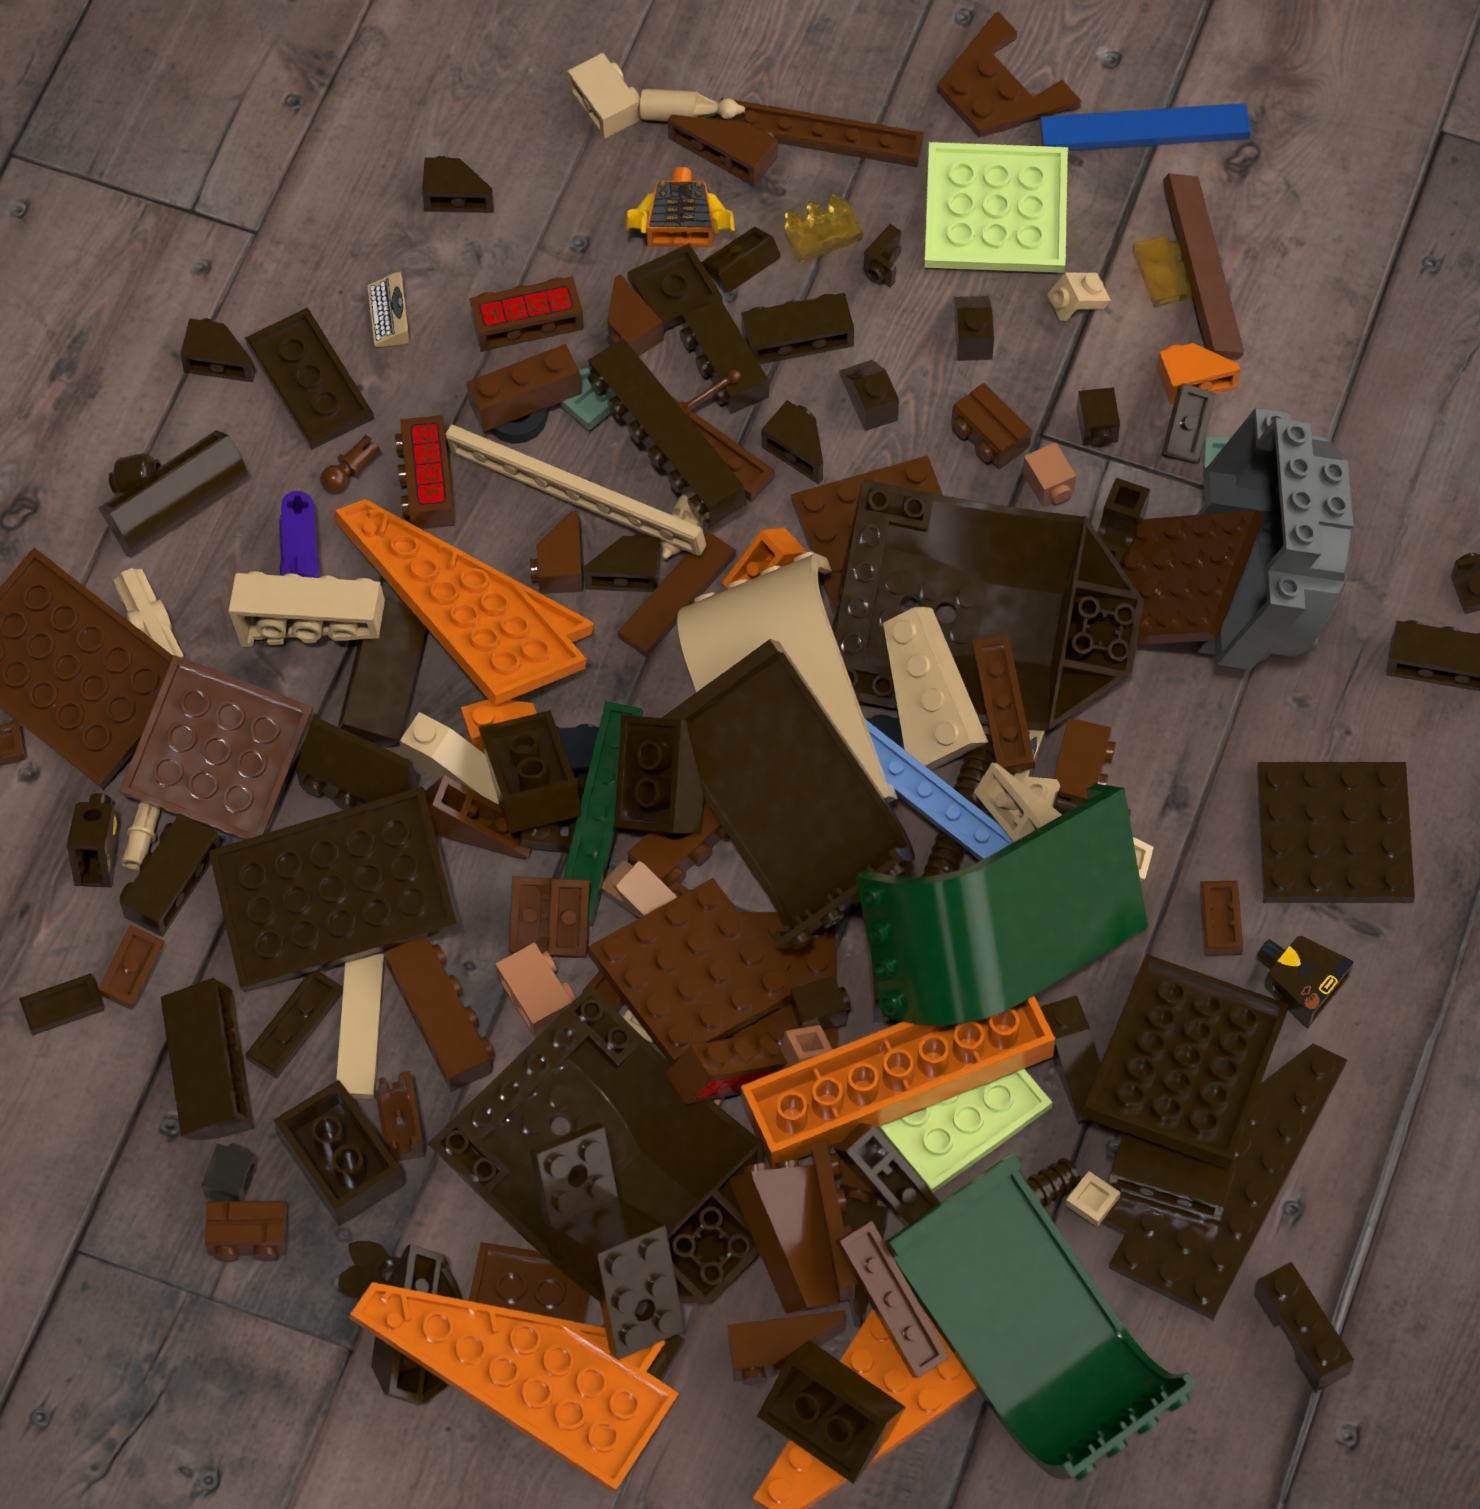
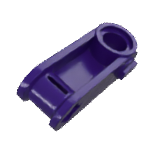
(298, 536)

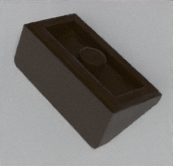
(742, 259)

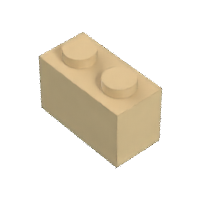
(604, 95)

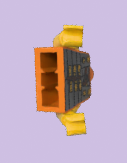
(680, 213)

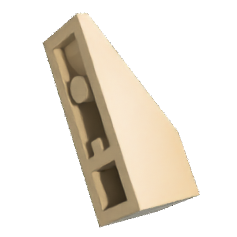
(444, 752)
(1012, 803)

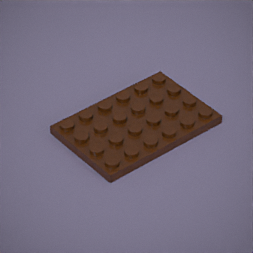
(75, 668)

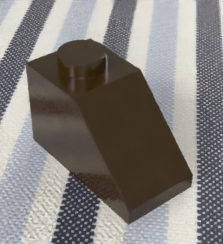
(454, 187)
(974, 328)
(214, 352)
(871, 394)
(795, 440)
(625, 565)

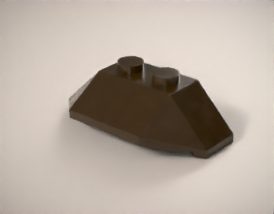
(396, 1373)

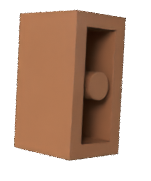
(534, 987)

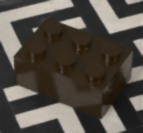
(338, 1152)

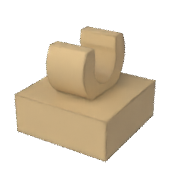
(1092, 1198)

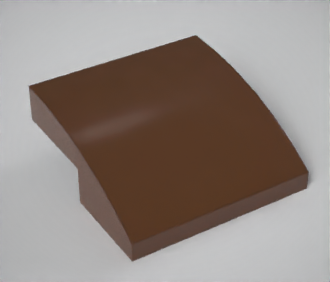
(550, 914)

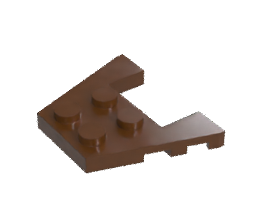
(988, 94)

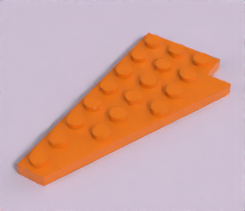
(487, 621)
(532, 1372)
(803, 1480)

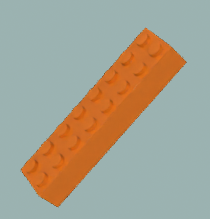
(889, 1077)

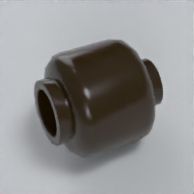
(130, 470)

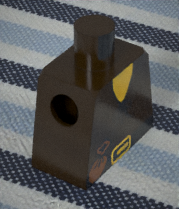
(93, 829)
(1304, 976)

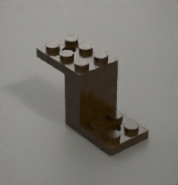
(607, 1240)

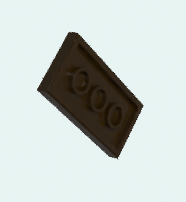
(309, 378)

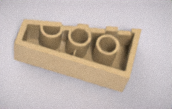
(304, 608)
(929, 692)

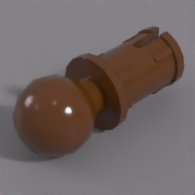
(335, 477)

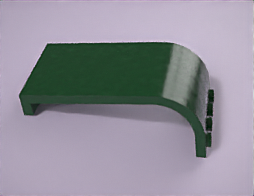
(1009, 924)
(1032, 1324)

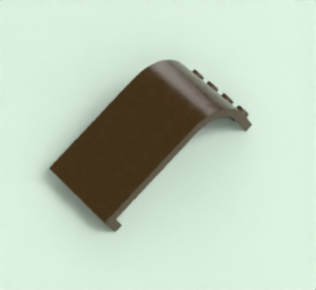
(790, 791)

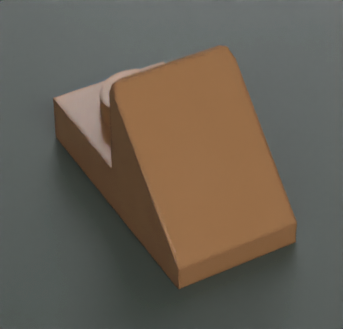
(636, 888)

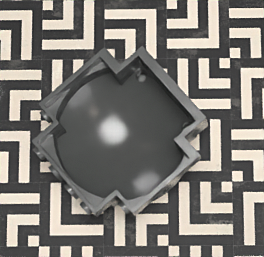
(1302, 542)

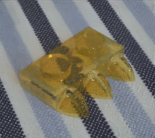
(822, 229)
(1161, 270)

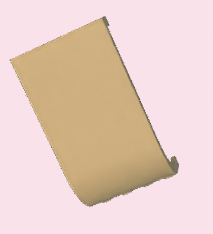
(789, 609)

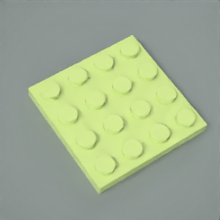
(996, 207)
(965, 1128)

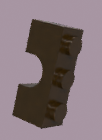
(1122, 516)
(1317, 1344)

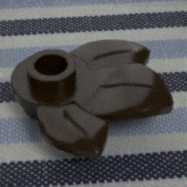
(369, 1266)

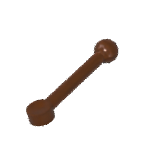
(732, 377)

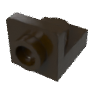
(881, 255)
(1467, 581)

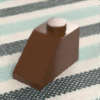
(632, 319)
(559, 558)

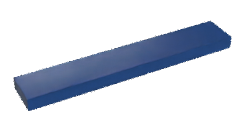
(1146, 127)

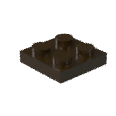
(674, 285)

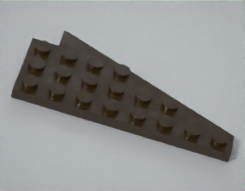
(1198, 1256)

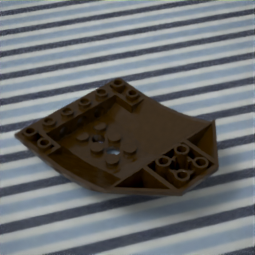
(1005, 572)
(663, 1153)

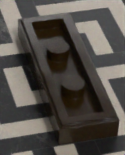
(294, 1023)

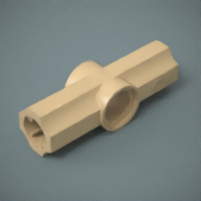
(145, 610)

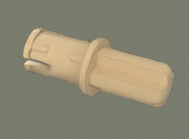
(140, 836)

